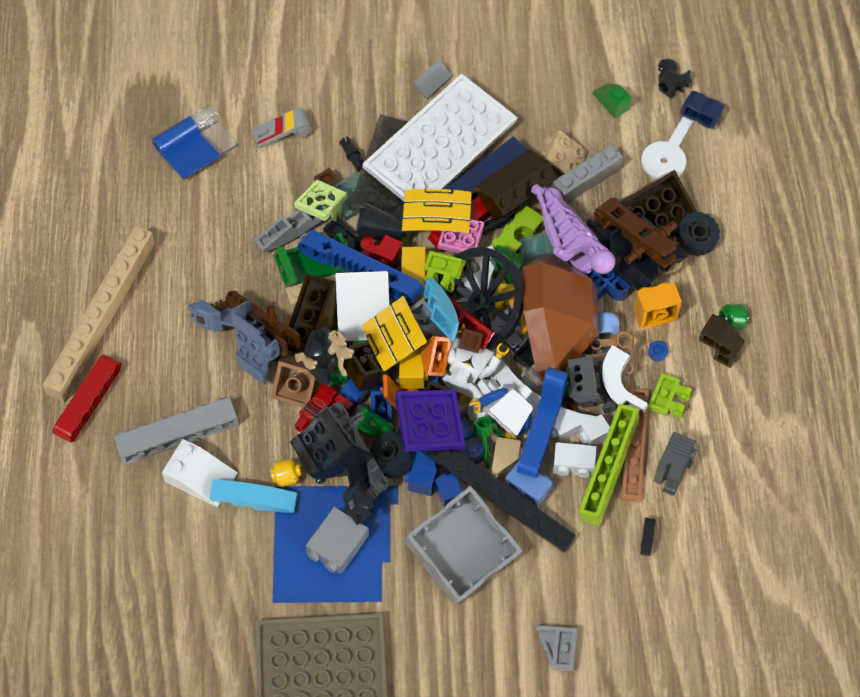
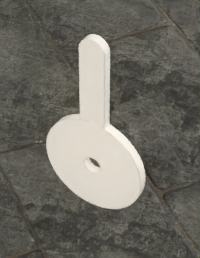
(667, 150)

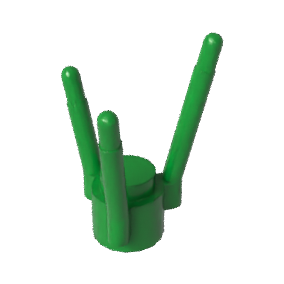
(484, 427)

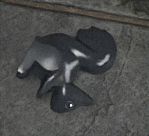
(670, 79)

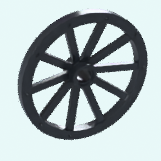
(489, 301)

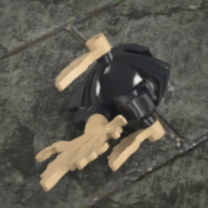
(321, 351)

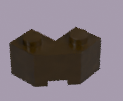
(723, 338)

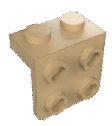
(562, 152)

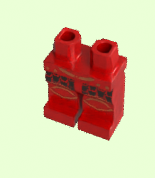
(323, 398)

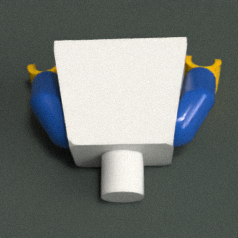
(507, 409)

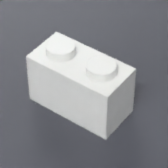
(574, 459)

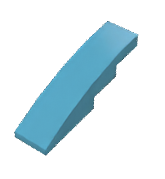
(441, 308)
(253, 495)

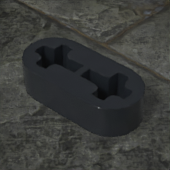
(647, 536)

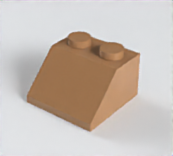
(293, 382)

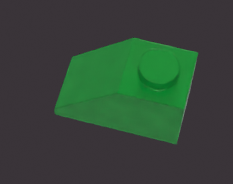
(613, 98)

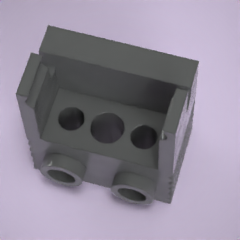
(591, 387)
(676, 458)

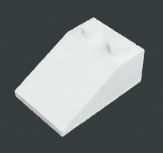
(194, 470)

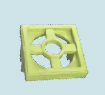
(317, 189)

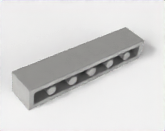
(169, 432)

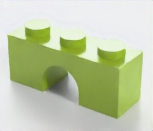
(524, 224)

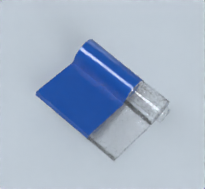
(194, 142)

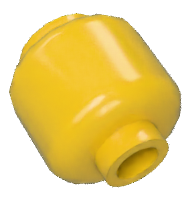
(286, 472)

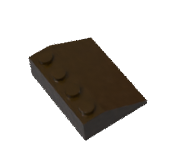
(661, 201)

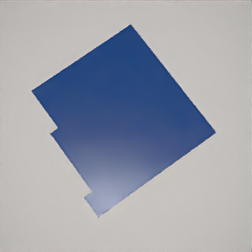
(306, 581)

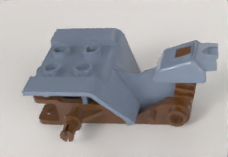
(257, 333)

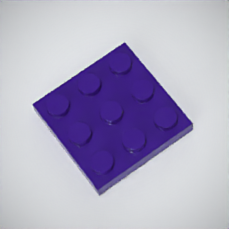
(429, 420)

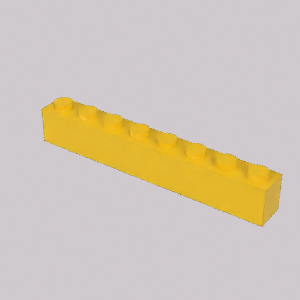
(411, 367)

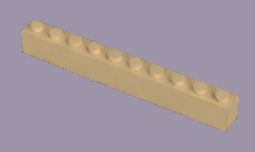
(98, 314)

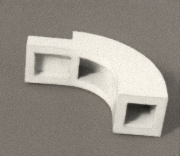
(611, 373)

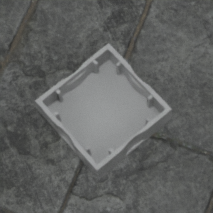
(462, 545)

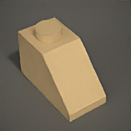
(505, 456)

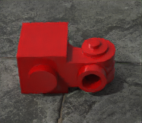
(387, 252)

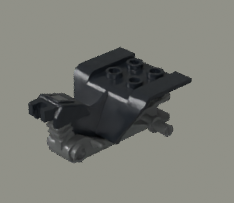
(335, 449)

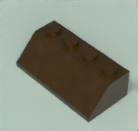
(513, 183)
(314, 308)

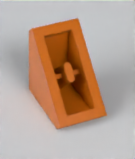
(435, 355)

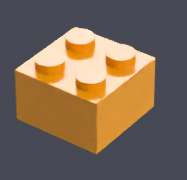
(657, 305)

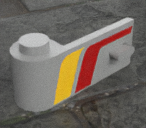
(293, 122)

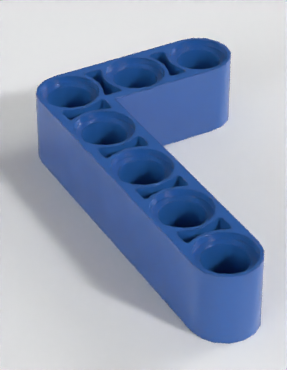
(543, 422)

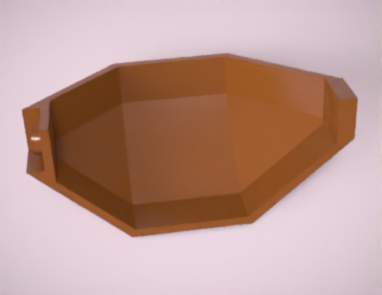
(558, 312)

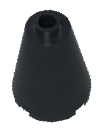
(377, 223)

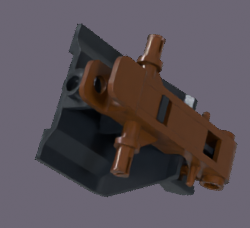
(638, 246)

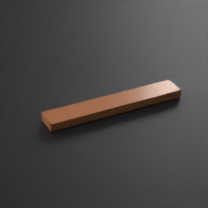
(634, 462)

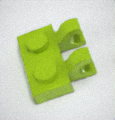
(444, 265)
(664, 394)

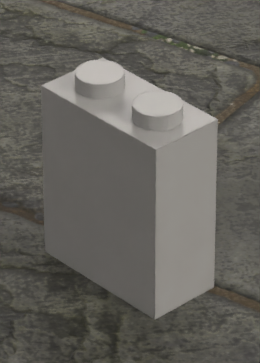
(336, 541)

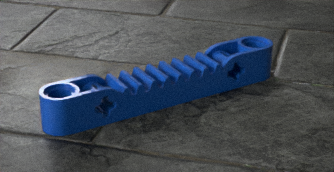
(317, 245)

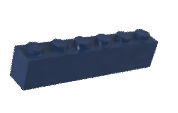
(497, 159)

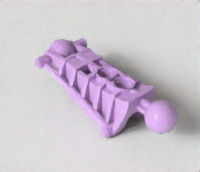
(570, 235)

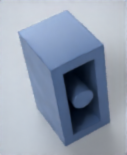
(532, 489)

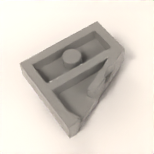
(559, 646)

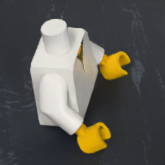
(470, 365)

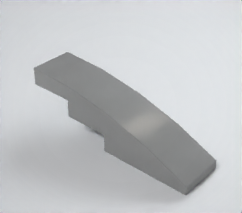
(287, 229)

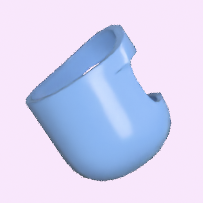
(607, 323)

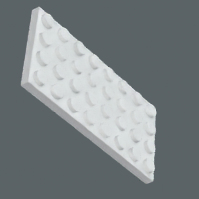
(440, 139)

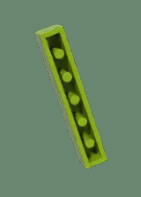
(609, 465)

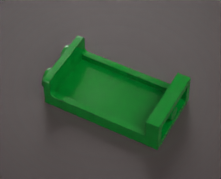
(295, 265)

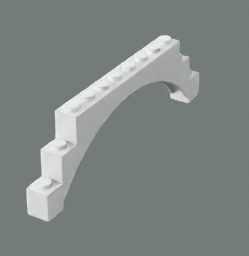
(591, 428)

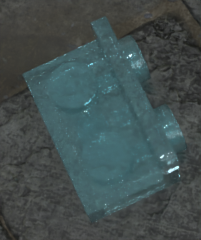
(536, 246)

